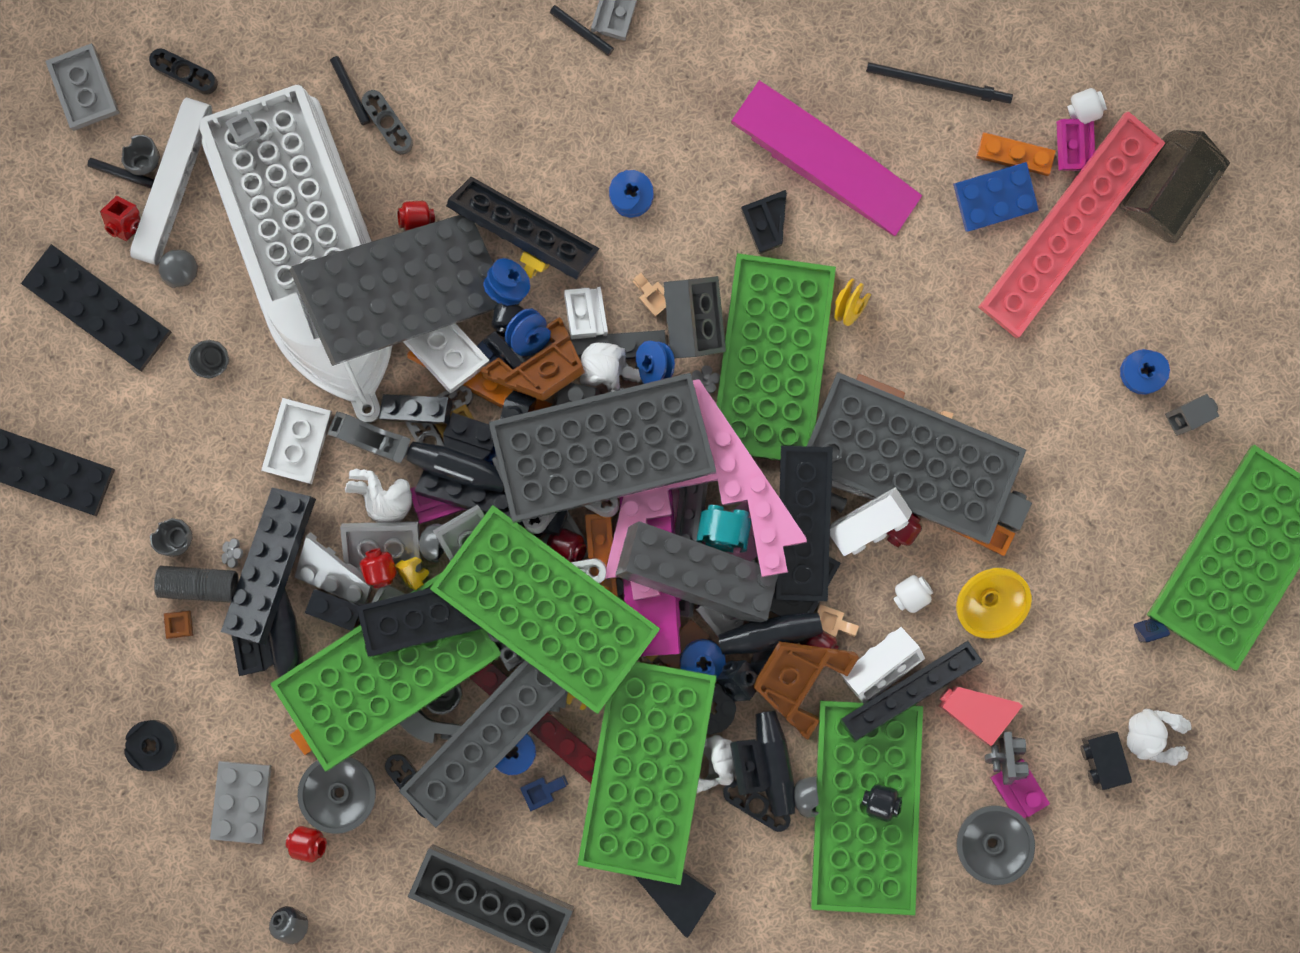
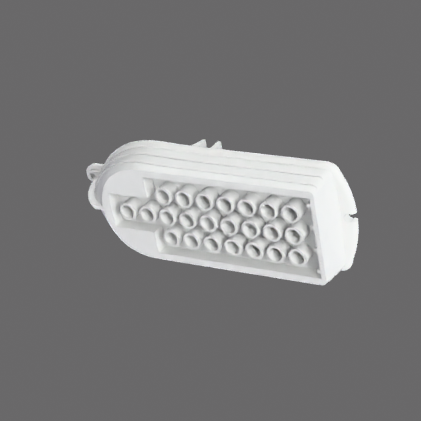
(288, 208)

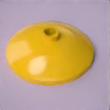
(1000, 611)

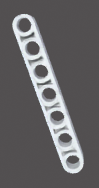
(170, 182)

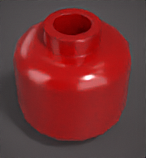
(414, 215)
(378, 568)
(306, 844)

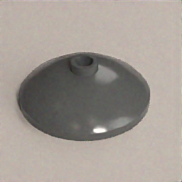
(327, 810)
(1009, 856)

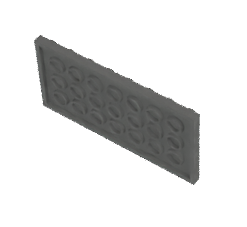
(396, 287)
(602, 447)
(933, 461)

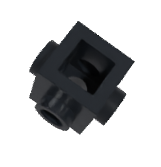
(738, 680)

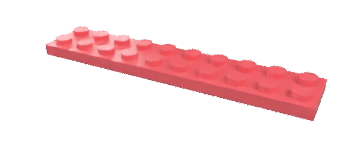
(1071, 224)

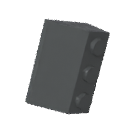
(694, 317)

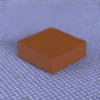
(178, 624)

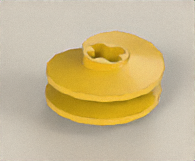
(850, 305)

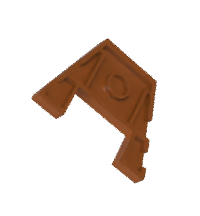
(545, 371)
(792, 673)

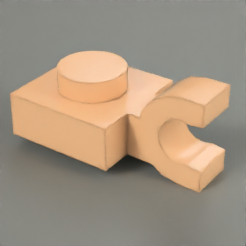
(653, 295)
(832, 622)

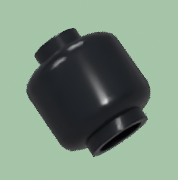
(503, 315)
(882, 802)

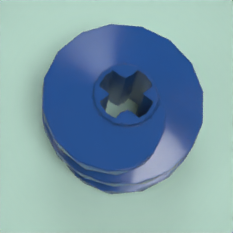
(626, 204)
(507, 282)
(527, 332)
(1144, 359)
(655, 361)
(703, 648)
(518, 765)

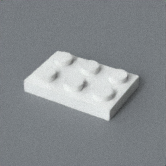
(448, 355)
(297, 441)

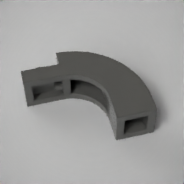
(369, 437)
(426, 729)

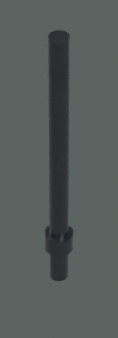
(986, 93)

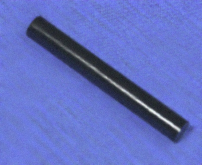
(581, 30)
(349, 90)
(120, 172)

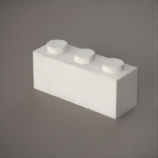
(870, 522)
(883, 665)

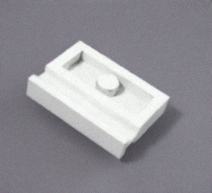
(585, 313)

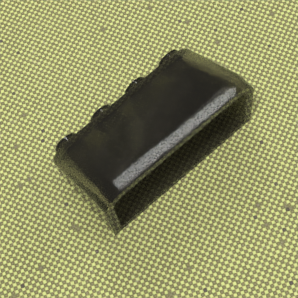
(1175, 184)

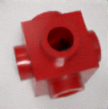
(120, 218)

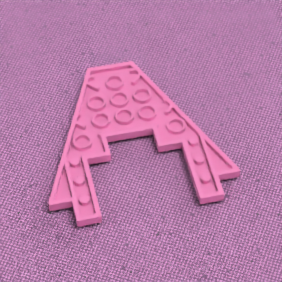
(738, 482)

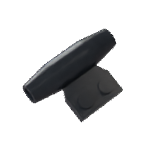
(462, 456)
(764, 636)
(281, 648)
(766, 765)

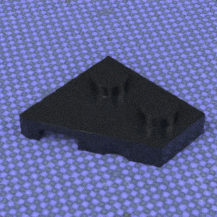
(766, 221)

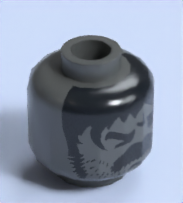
(288, 925)

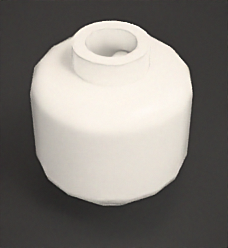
(1087, 106)
(913, 594)

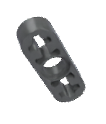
(384, 113)

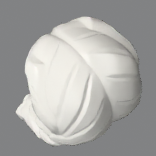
(604, 365)
(381, 504)
(1149, 736)
(720, 765)

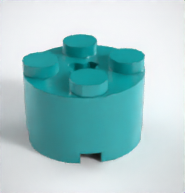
(724, 529)

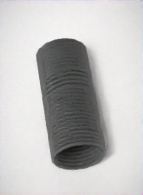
(195, 583)

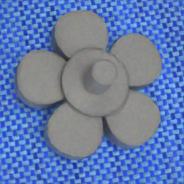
(706, 378)
(231, 553)

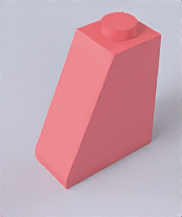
(979, 712)

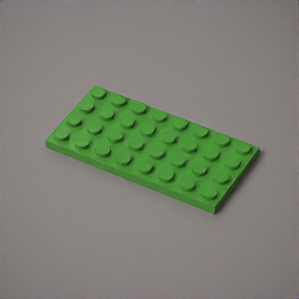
(775, 352)
(1236, 562)
(545, 609)
(350, 700)
(647, 773)
(857, 858)

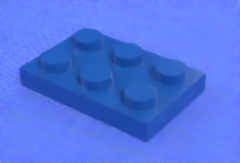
(995, 197)

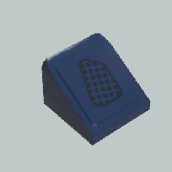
(1150, 630)

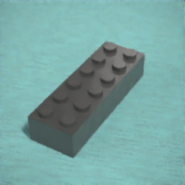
(695, 573)
(490, 901)

